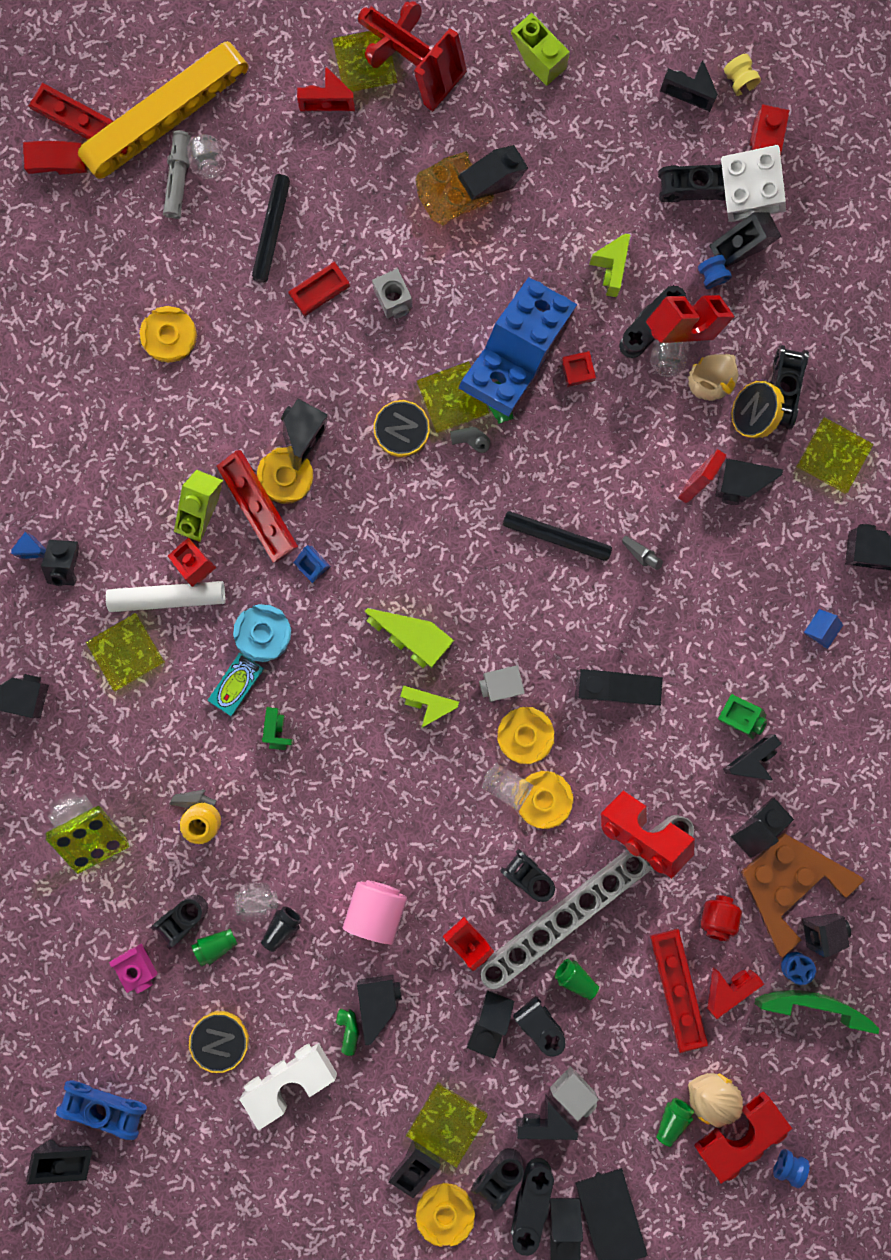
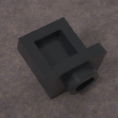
(60, 562)

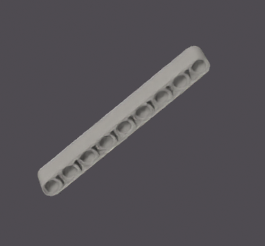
(578, 914)

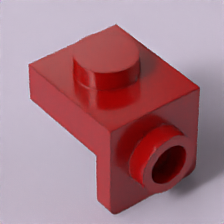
(468, 944)

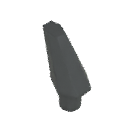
(643, 554)
(191, 798)

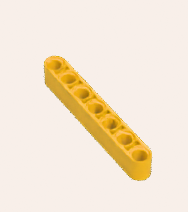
(162, 110)

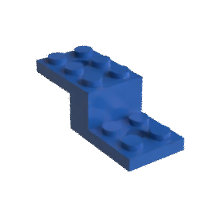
(517, 346)

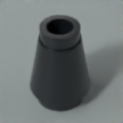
(281, 928)

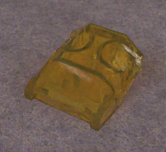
(443, 192)

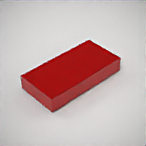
(319, 289)

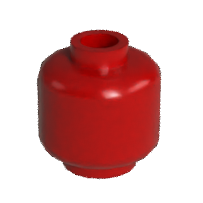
(721, 918)

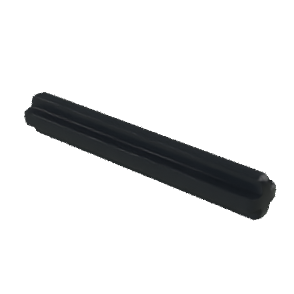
(271, 228)
(557, 536)

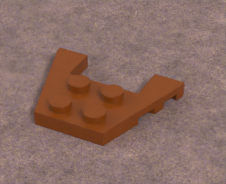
(783, 876)

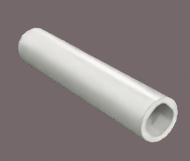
(165, 596)

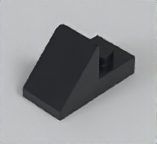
(694, 91)
(748, 762)
(762, 828)
(491, 1024)
(554, 1126)
(58, 1164)
(415, 1169)
(565, 1229)

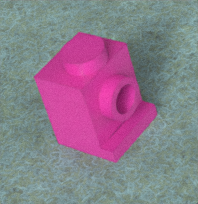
(137, 959)

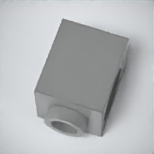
(392, 283)
(502, 684)
(574, 1094)

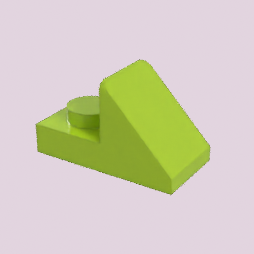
(612, 257)
(437, 705)

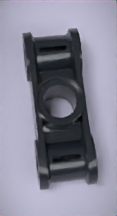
(682, 187)
(639, 328)
(790, 369)
(532, 1206)

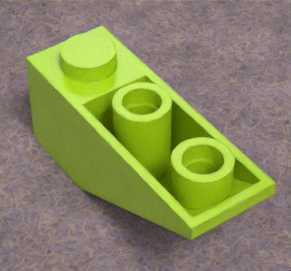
(419, 636)

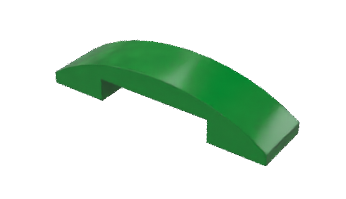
(782, 1003)

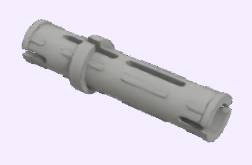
(178, 164)

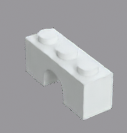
(309, 1069)

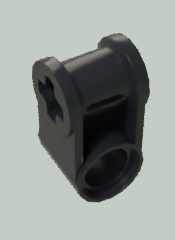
(527, 876)
(177, 922)
(538, 1023)
(497, 1183)

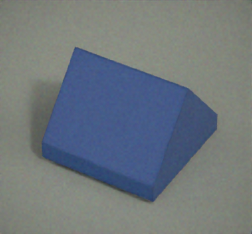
(28, 547)
(311, 563)
(824, 628)

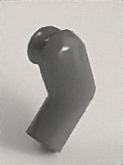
(471, 436)

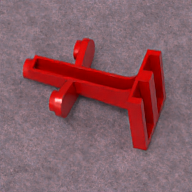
(436, 68)

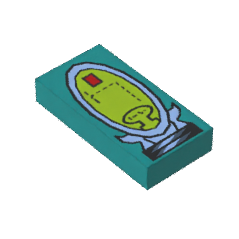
(235, 684)

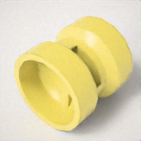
(741, 73)

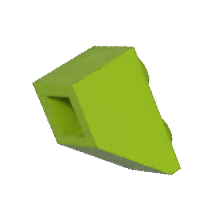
(540, 49)
(197, 504)

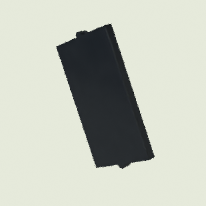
(611, 1217)

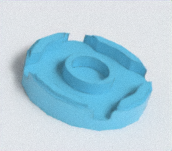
(262, 633)

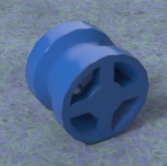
(714, 271)
(801, 973)
(791, 1168)

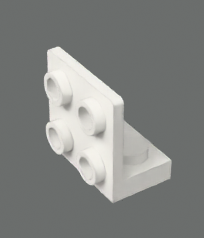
(753, 182)

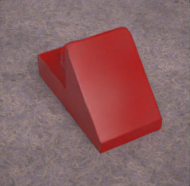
(333, 97)
(191, 562)
(724, 996)

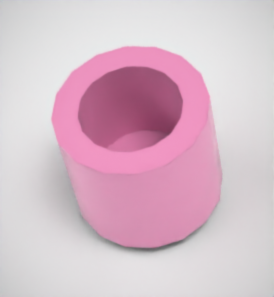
(375, 912)

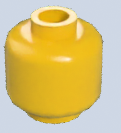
(194, 830)

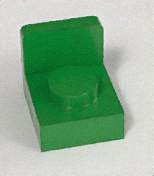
(743, 716)
(273, 724)

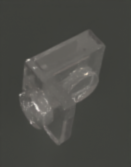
(506, 786)

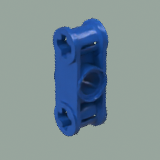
(121, 1113)

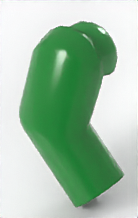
(351, 1033)

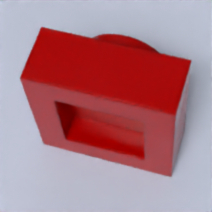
(578, 369)

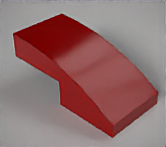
(53, 156)

